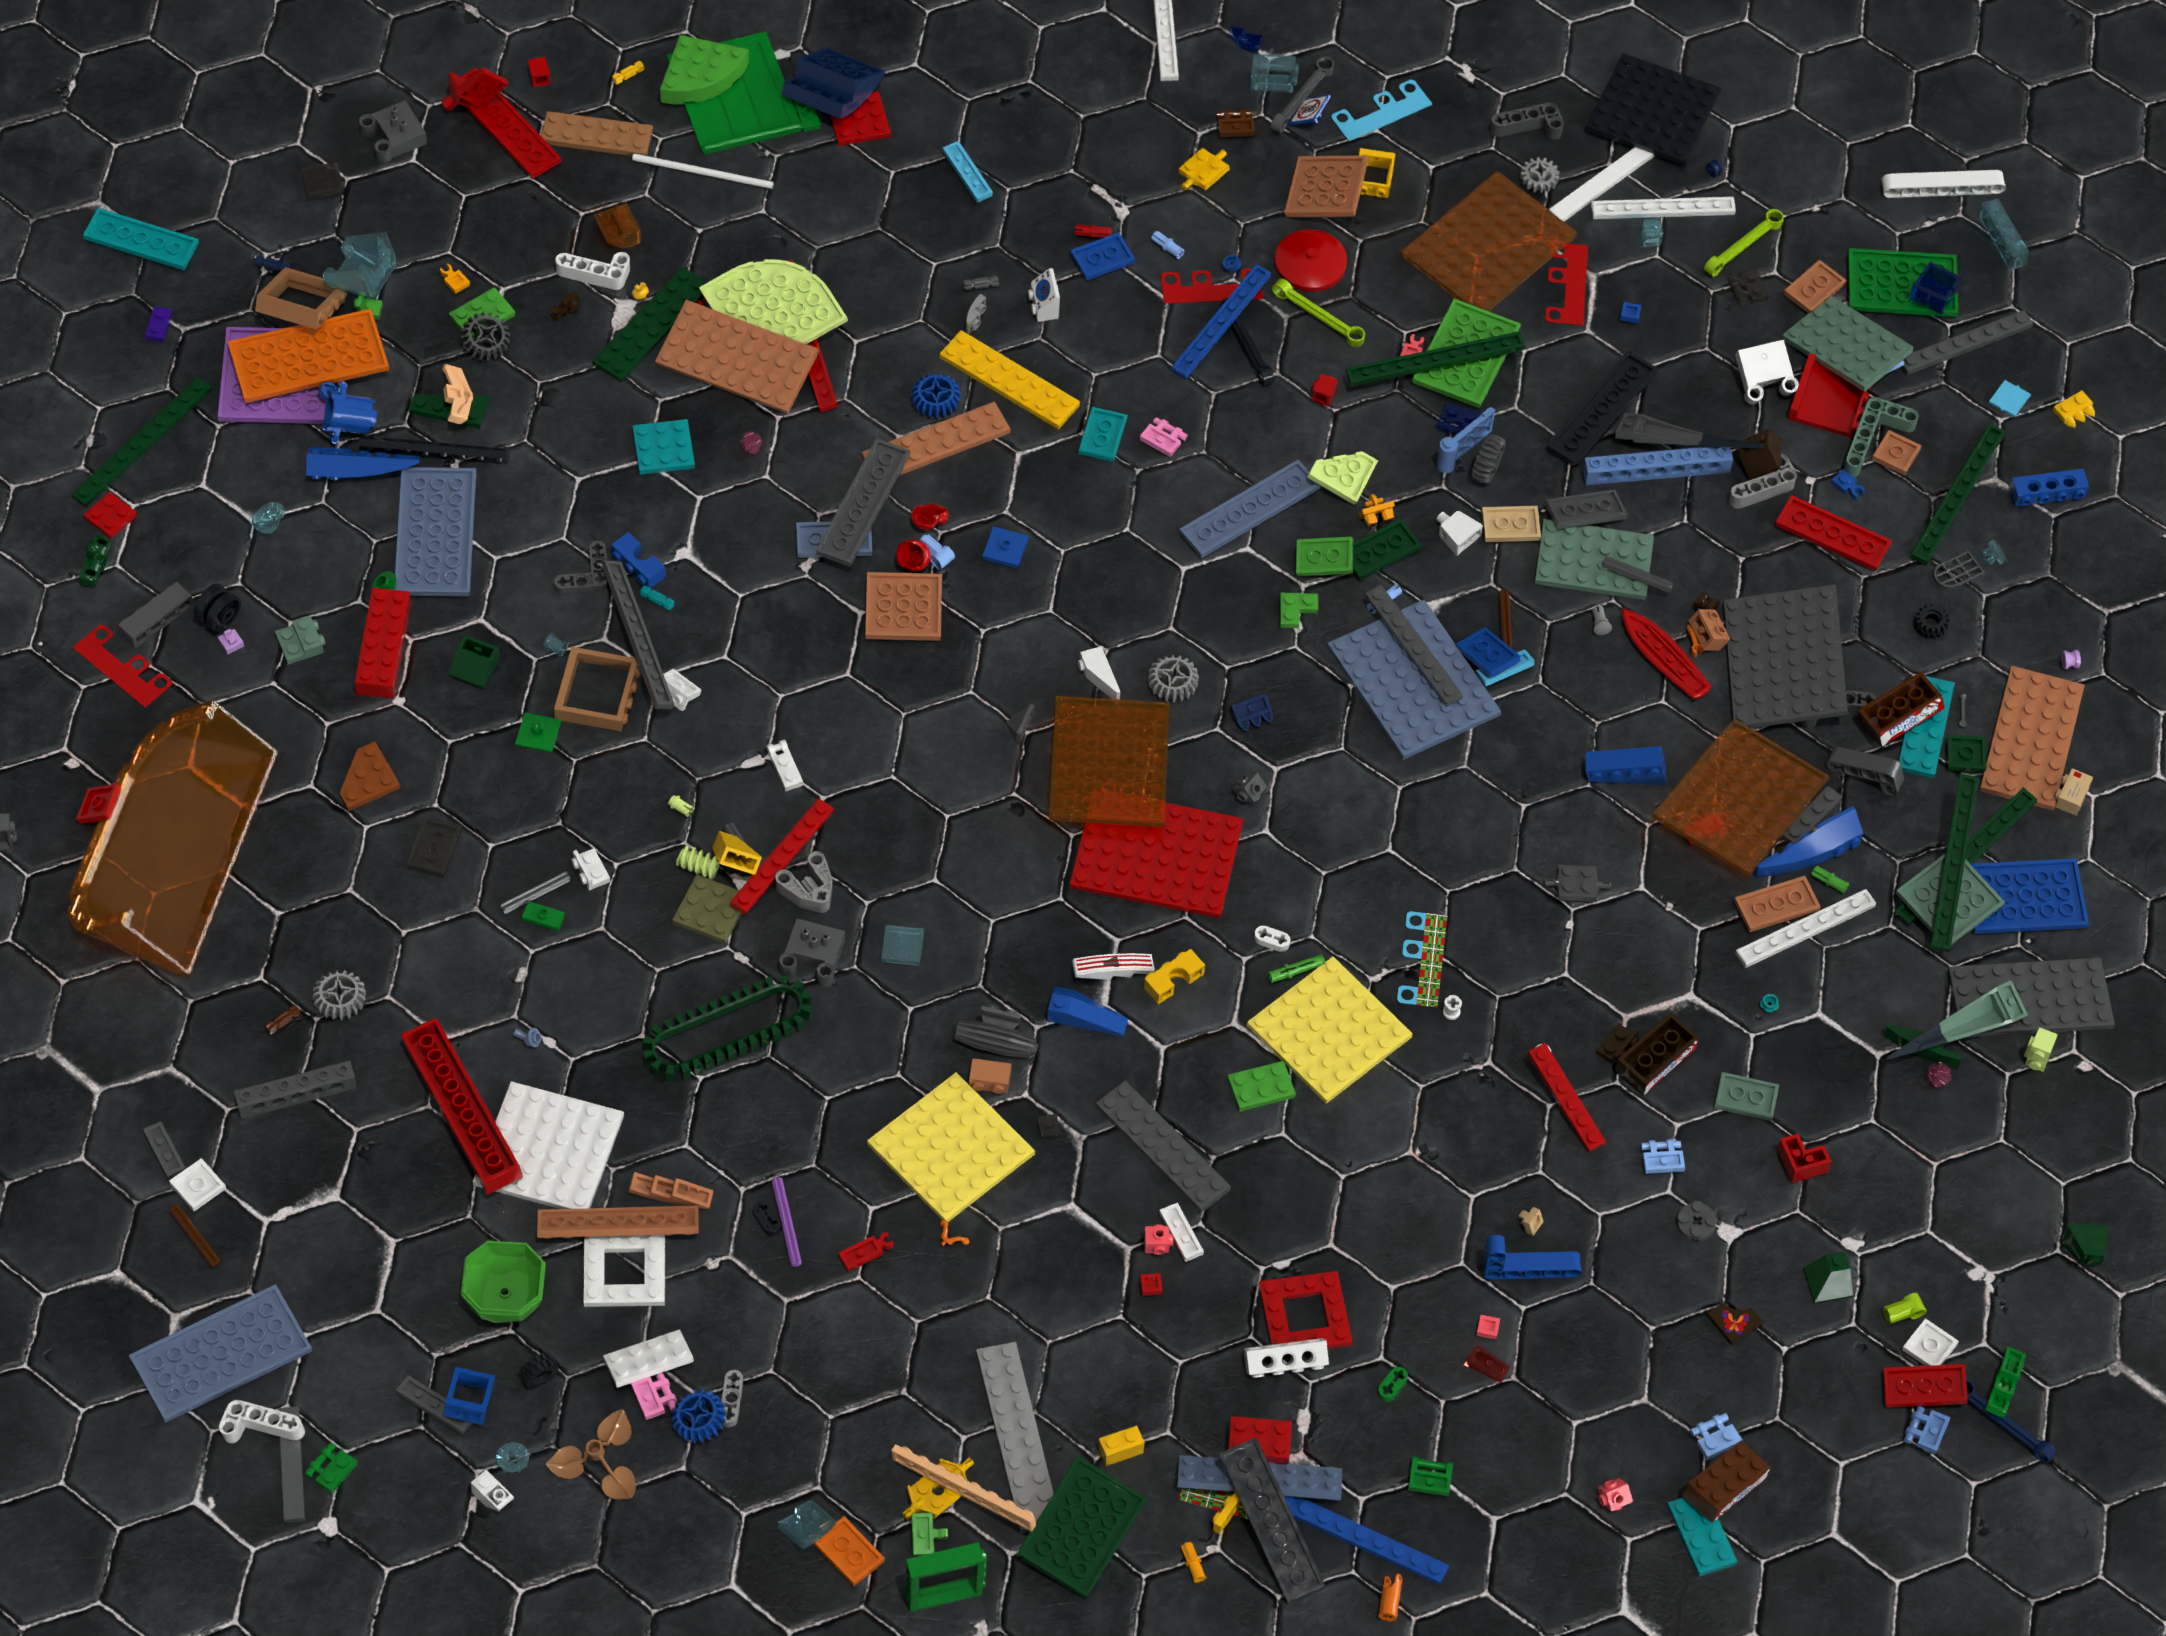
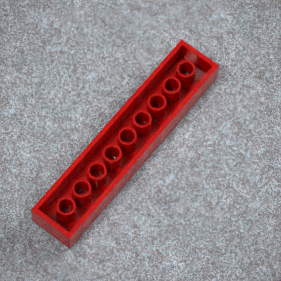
(461, 1106)

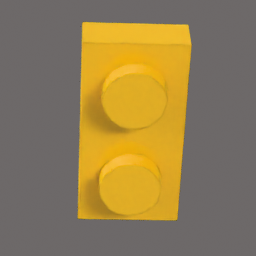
(1222, 1518)

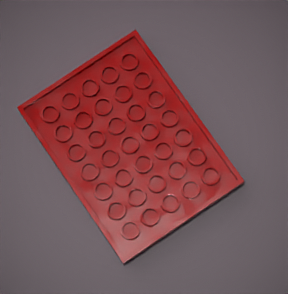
(1167, 866)

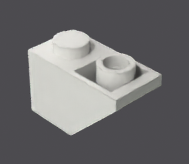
(490, 1491)

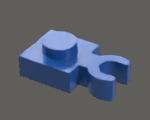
(1847, 483)

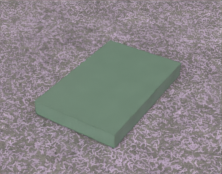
(1746, 1096)

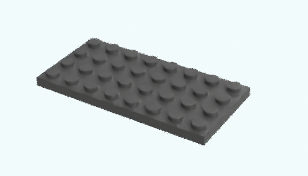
(2054, 993)

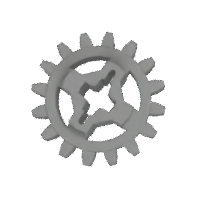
(1539, 175)

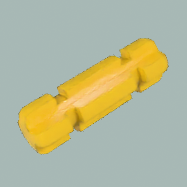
(628, 72)

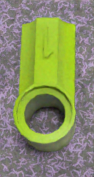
(1910, 1306)

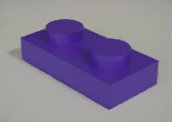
(158, 324)

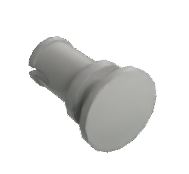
(1601, 623)

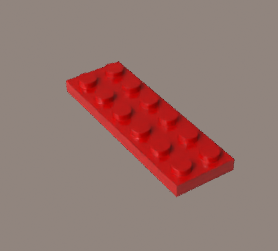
(1833, 533)

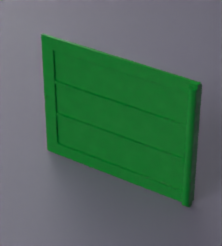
(750, 108)

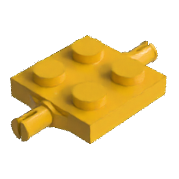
(1203, 169)

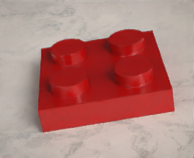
(110, 515)
(98, 803)

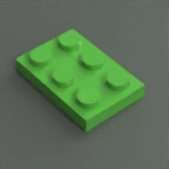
(488, 302)
(1324, 556)
(1261, 1086)

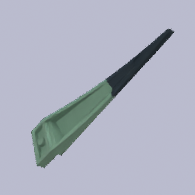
(1990, 1011)

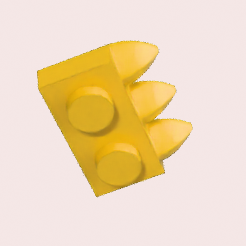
(2073, 408)

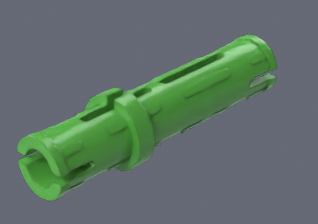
(1289, 971)

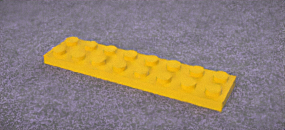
(1009, 379)

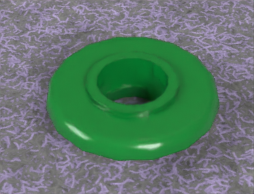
(387, 577)

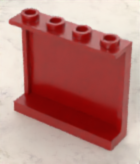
(1827, 400)

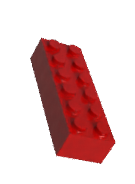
(383, 643)

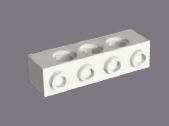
(1255, 1355)

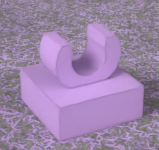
(230, 641)

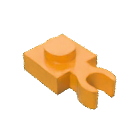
(454, 280)

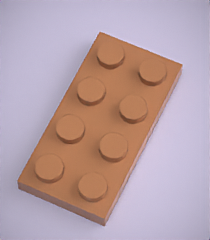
(1777, 904)

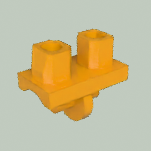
(1369, 514)

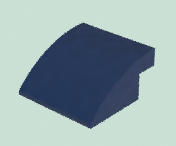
(832, 82)

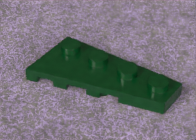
(436, 408)

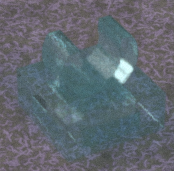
(1996, 553)

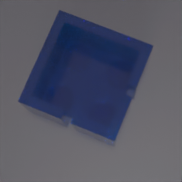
(1935, 287)

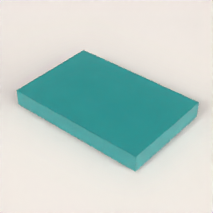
(1102, 434)

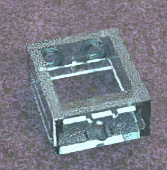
(1270, 82)

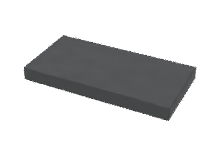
(1586, 509)

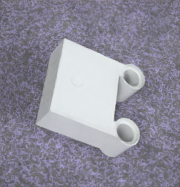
(1764, 366)

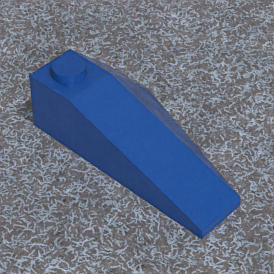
(1080, 1011)

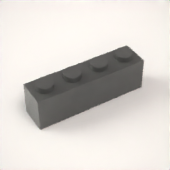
(155, 615)

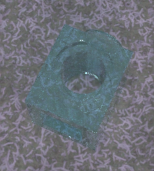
(1651, 232)

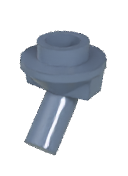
(531, 1039)

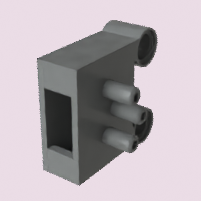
(398, 129)
(813, 947)

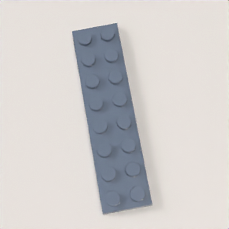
(1249, 509)
(1292, 1479)

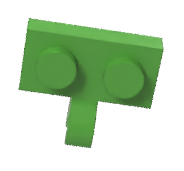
(924, 1534)

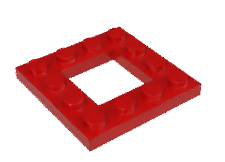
(1323, 1284)

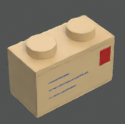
(2074, 791)

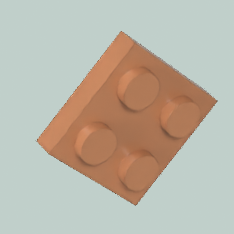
(1896, 452)

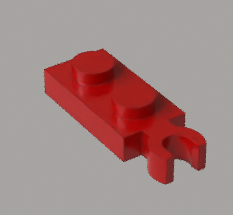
(864, 1251)

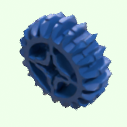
(946, 391)
(703, 1422)

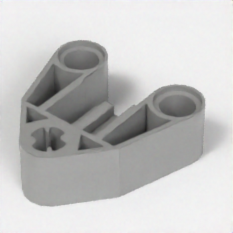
(815, 898)

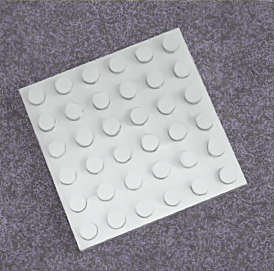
(557, 1144)

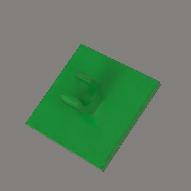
(538, 732)

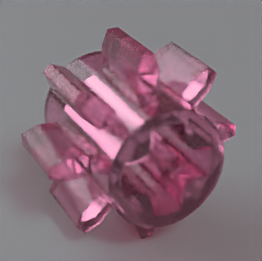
(751, 442)
(1939, 1074)

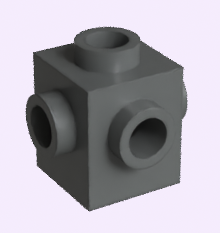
(1249, 787)

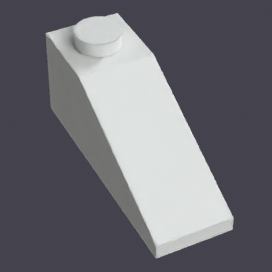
(1098, 671)

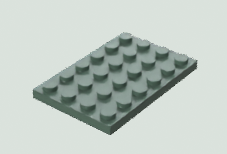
(1848, 343)
(1576, 554)

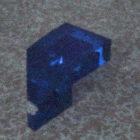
(1247, 41)

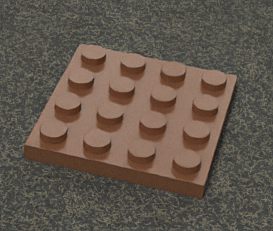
(1326, 186)
(903, 606)

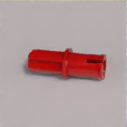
(1092, 231)

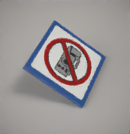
(1310, 110)

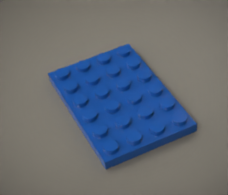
(2035, 895)

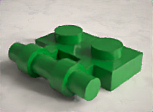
(336, 1471)

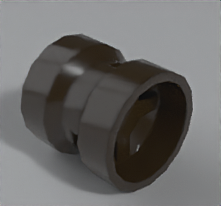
(1704, 602)

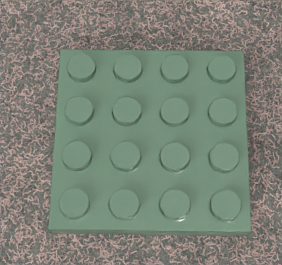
(1975, 902)

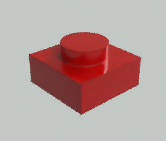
(1151, 1284)

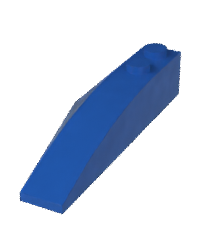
(344, 463)
(1829, 840)

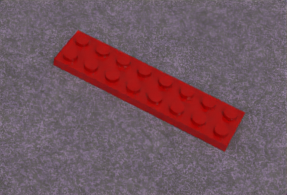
(514, 134)

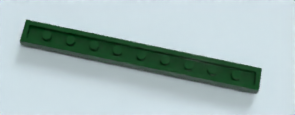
(1435, 358)
(141, 442)
(1958, 494)
(1986, 837)
(1954, 863)

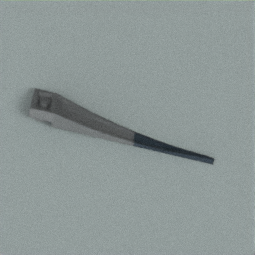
(1650, 430)

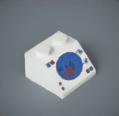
(1045, 296)

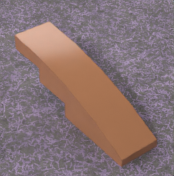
(668, 1191)

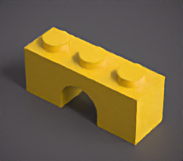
(1186, 966)

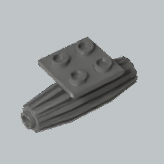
(997, 1033)

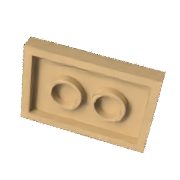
(1511, 523)

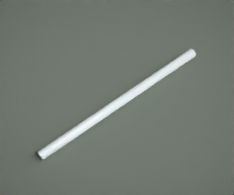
(703, 171)

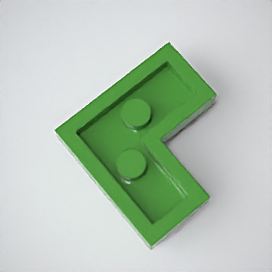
(1294, 603)

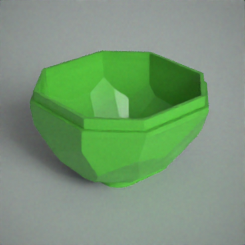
(499, 1269)

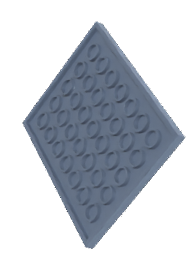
(1399, 692)

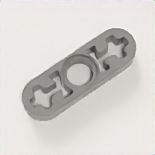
(737, 1391)

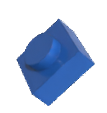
(1630, 312)

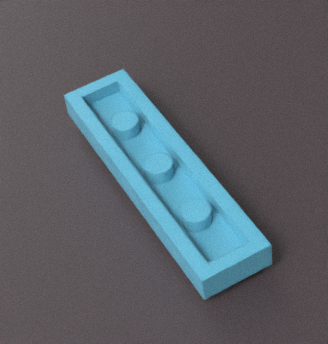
(967, 171)

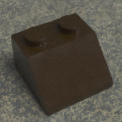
(1764, 460)

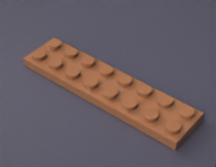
(951, 436)
(618, 1221)

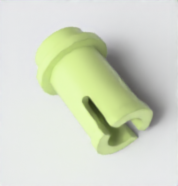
(680, 805)

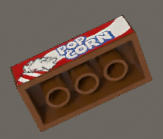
(1901, 709)
(1726, 1481)

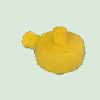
(640, 291)

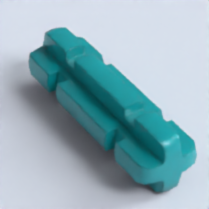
(657, 597)

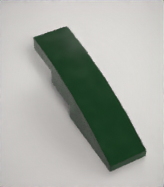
(1902, 1036)

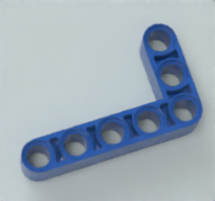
(1527, 1265)

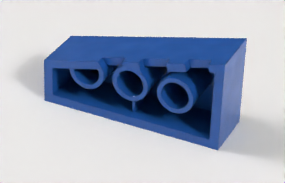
(1627, 766)

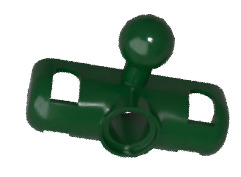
(94, 560)

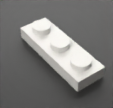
(1182, 1232)

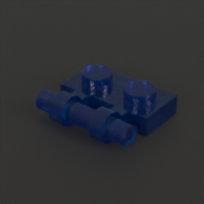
(1456, 415)

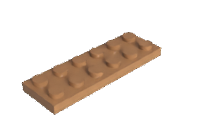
(597, 134)

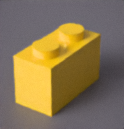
(1121, 1445)

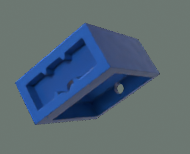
(475, 1412)

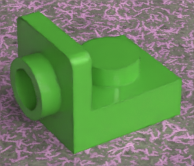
(363, 304)

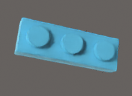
(1526, 662)

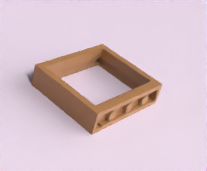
(270, 304)
(593, 718)

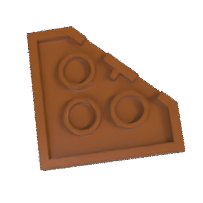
(367, 778)

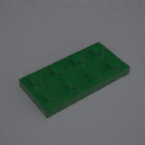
(1383, 548)

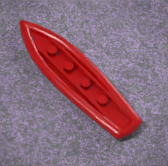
(1665, 654)

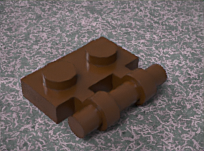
(1235, 123)

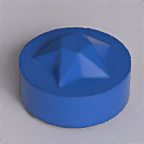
(1231, 263)
(322, 391)

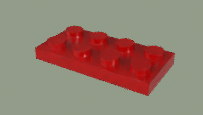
(1925, 1385)

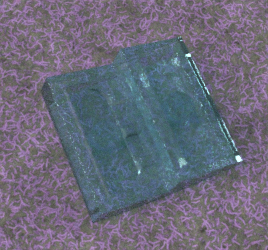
(807, 1524)

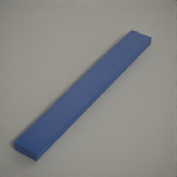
(1221, 321)

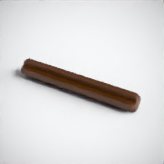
(1505, 617)
(194, 1235)

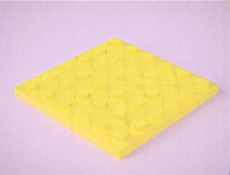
(1329, 1029)
(951, 1147)

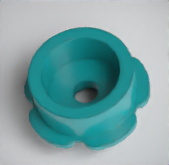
(1769, 998)

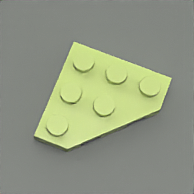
(1344, 474)

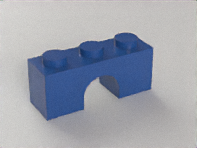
(648, 571)

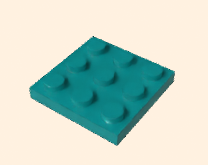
(663, 447)

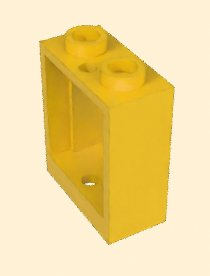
(1380, 160)

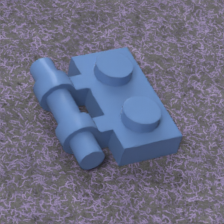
(1933, 1431)

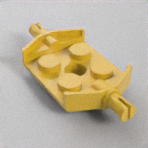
(925, 1501)

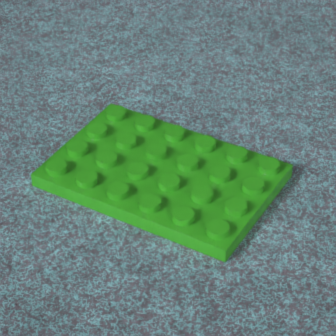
(1472, 379)

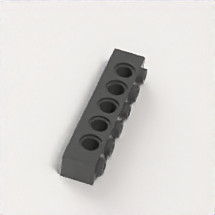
(295, 1089)

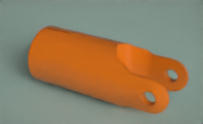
(1390, 1598)

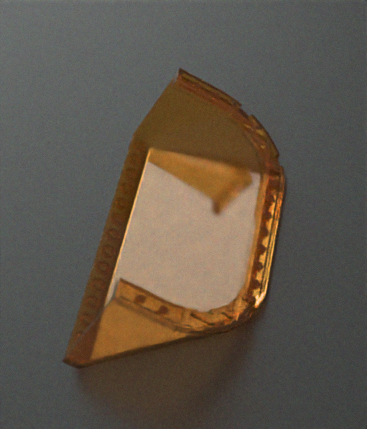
(171, 837)

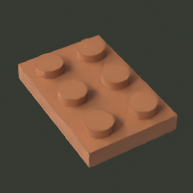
(1815, 287)

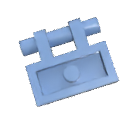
(1663, 1161)
(1719, 1441)

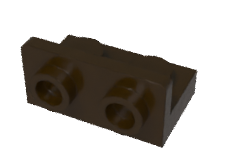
(1617, 1043)

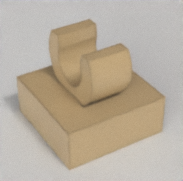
(1531, 1220)

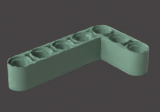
(1877, 412)

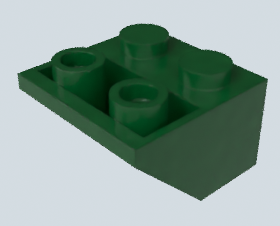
(474, 661)

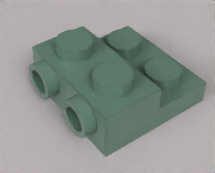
(300, 640)

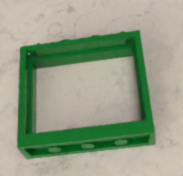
(940, 1563)

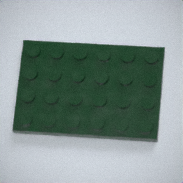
(1081, 1527)

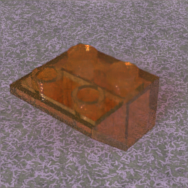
(619, 226)

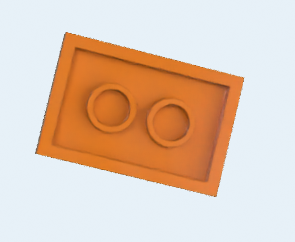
(849, 1551)

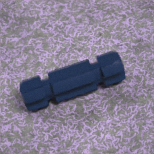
(270, 263)

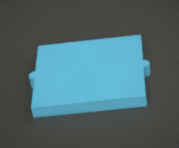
(2009, 398)

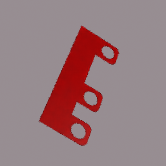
(1575, 281)
(1199, 291)
(120, 673)

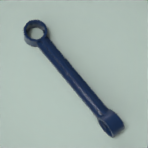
(2042, 1449)

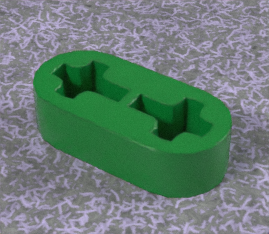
(1389, 1382)

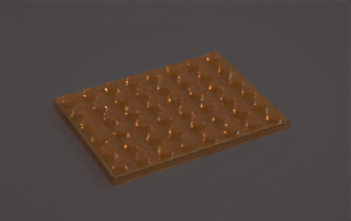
(1489, 243)
(1109, 761)
(1741, 797)

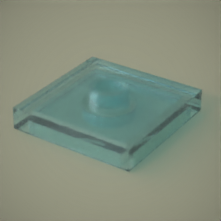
(902, 945)

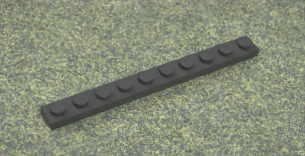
(638, 635)

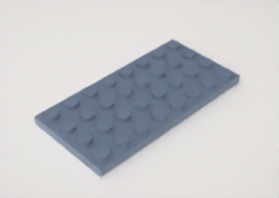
(435, 531)
(220, 1353)

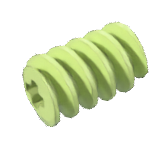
(698, 862)

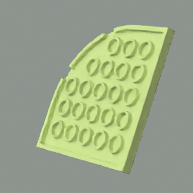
(776, 298)

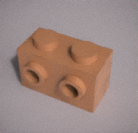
(1709, 630)

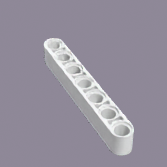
(1943, 183)

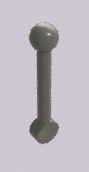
(1962, 724)

